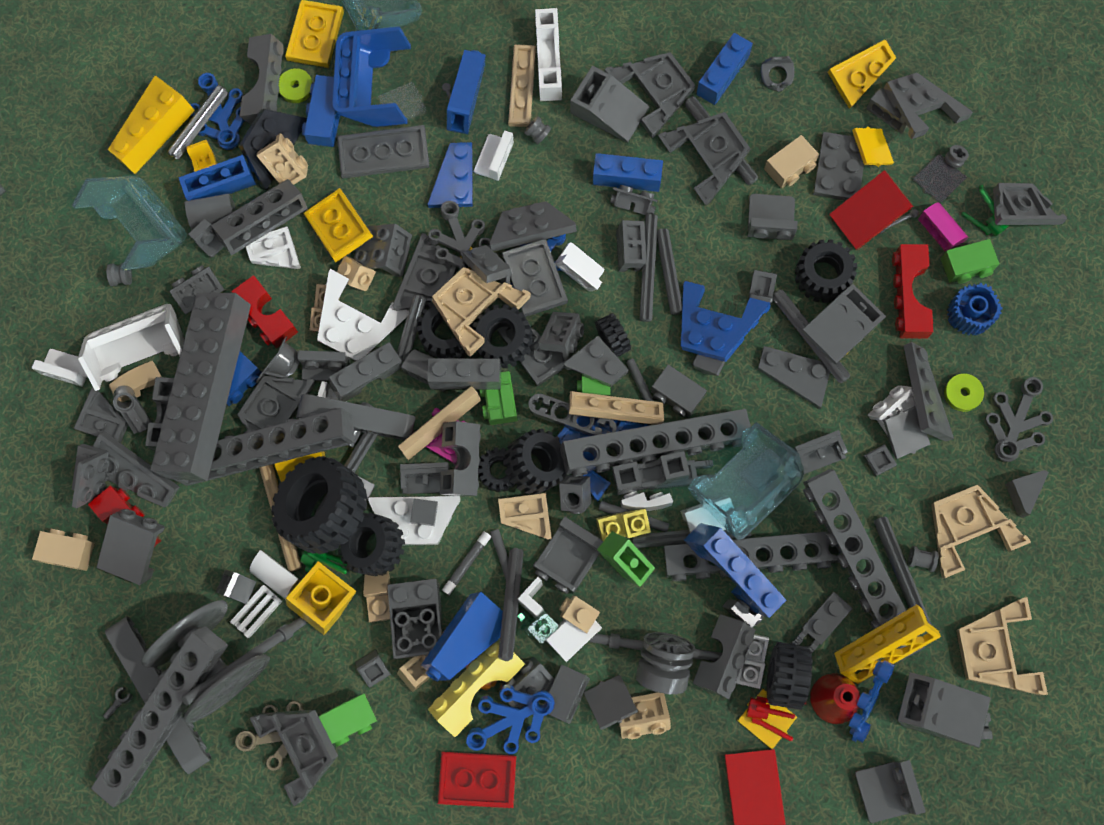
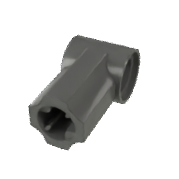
(131, 411)

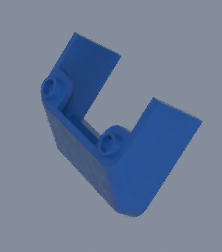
(354, 64)

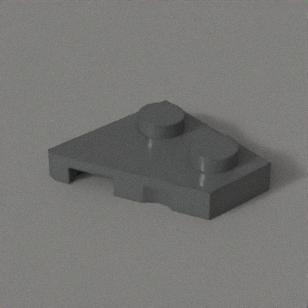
(597, 363)
(100, 417)

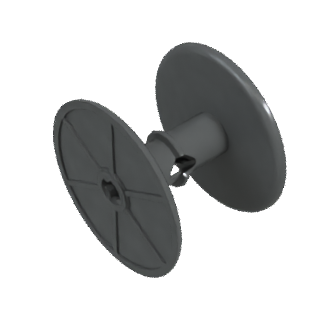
(224, 688)

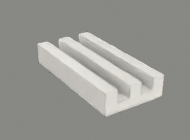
(241, 626)

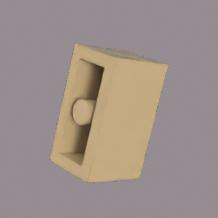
(791, 162)
(63, 550)

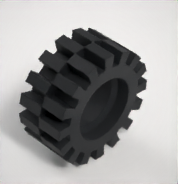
(613, 334)
(485, 476)

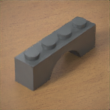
(267, 54)

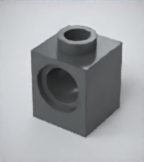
(578, 485)

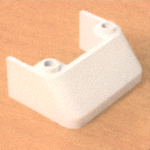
(130, 341)

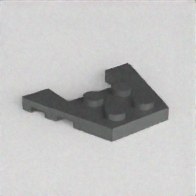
(662, 81)
(916, 96)
(717, 144)
(305, 743)

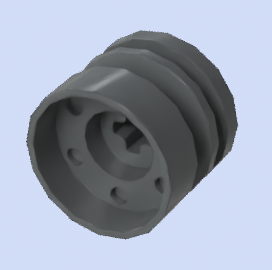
(665, 663)

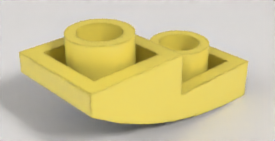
(625, 524)

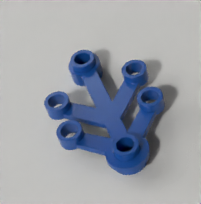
(221, 115)
(867, 701)
(513, 717)

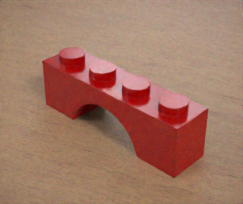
(914, 318)

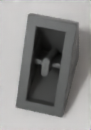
(1025, 492)
(235, 586)

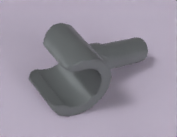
(117, 703)

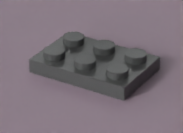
(838, 167)
(536, 272)

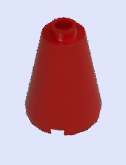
(835, 698)

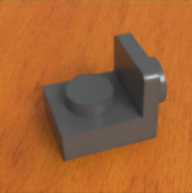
(206, 239)
(742, 612)

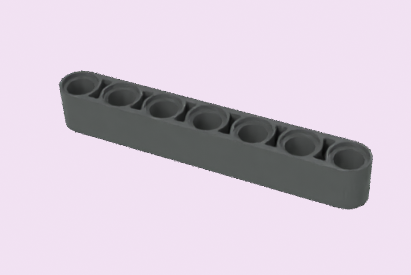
(130, 649)

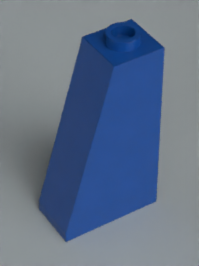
(465, 92)
(465, 638)

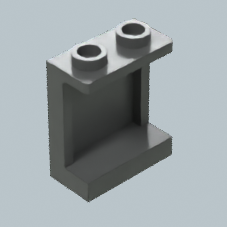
(129, 546)
(568, 556)

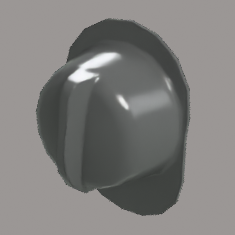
(283, 363)

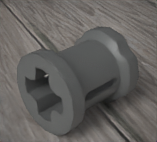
(923, 559)

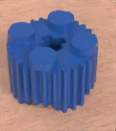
(974, 309)

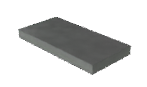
(383, 151)

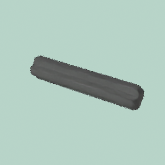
(410, 329)

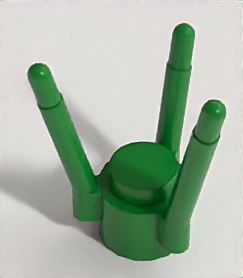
(991, 227)
(311, 559)

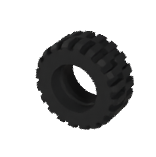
(335, 519)

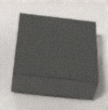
(880, 460)
(424, 512)

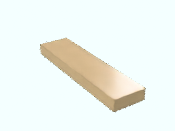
(522, 85)
(616, 408)
(434, 426)

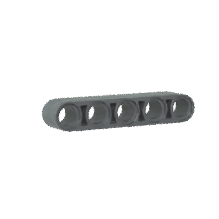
(365, 418)

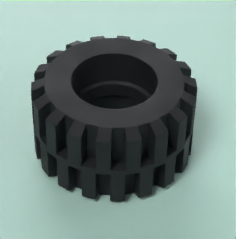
(828, 253)
(499, 318)
(435, 346)
(522, 468)
(387, 548)
(789, 675)

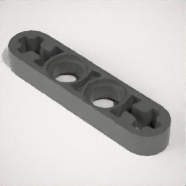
(571, 420)

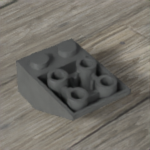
(608, 104)
(843, 323)
(415, 617)
(944, 710)

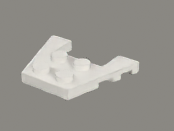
(349, 329)

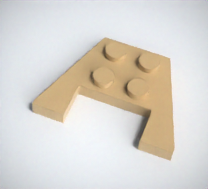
(467, 297)
(967, 517)
(989, 654)

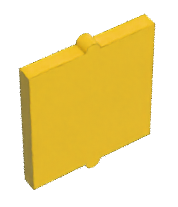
(872, 146)
(762, 733)

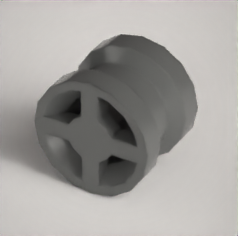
(537, 130)
(117, 275)

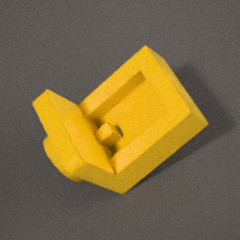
(201, 155)

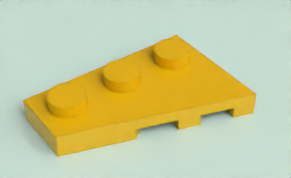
(859, 72)

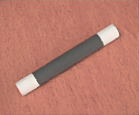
(466, 563)

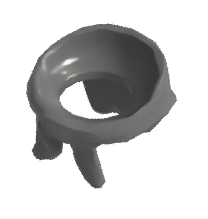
(784, 62)

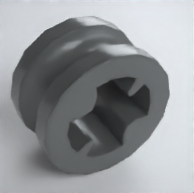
(956, 156)

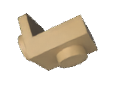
(358, 275)
(578, 613)

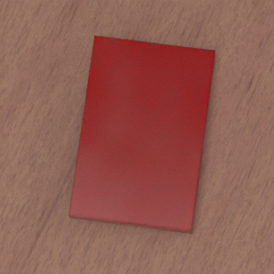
(871, 210)
(477, 780)
(754, 788)

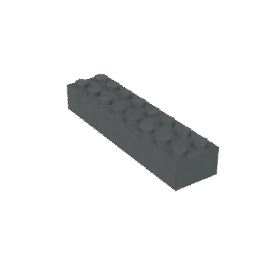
(201, 387)

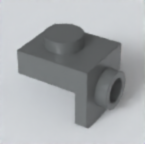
(762, 285)

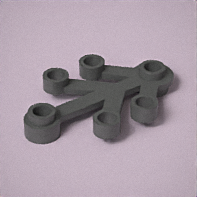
(460, 243)
(1016, 423)

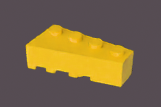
(150, 124)

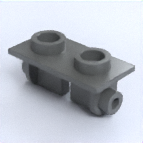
(626, 197)

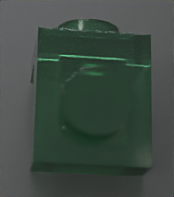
(541, 627)

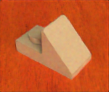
(377, 597)

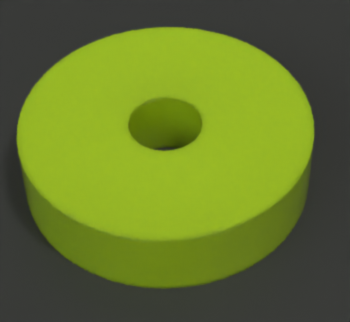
(292, 77)
(953, 392)

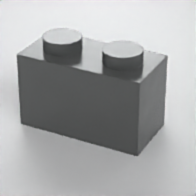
(678, 392)

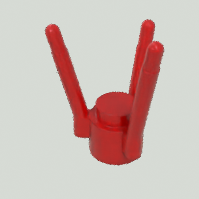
(759, 710)

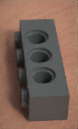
(259, 217)

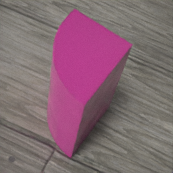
(942, 227)

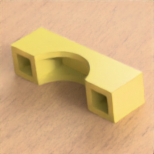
(454, 705)

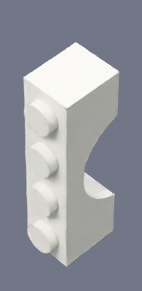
(548, 54)

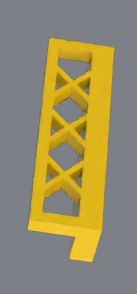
(883, 643)

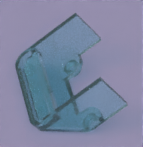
(139, 212)

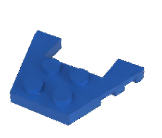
(713, 332)
(597, 483)

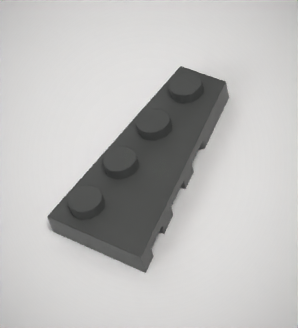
(926, 395)

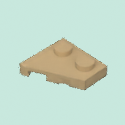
(527, 514)

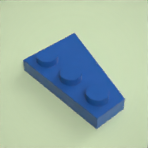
(455, 177)

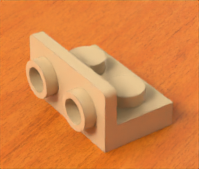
(283, 160)
(650, 718)

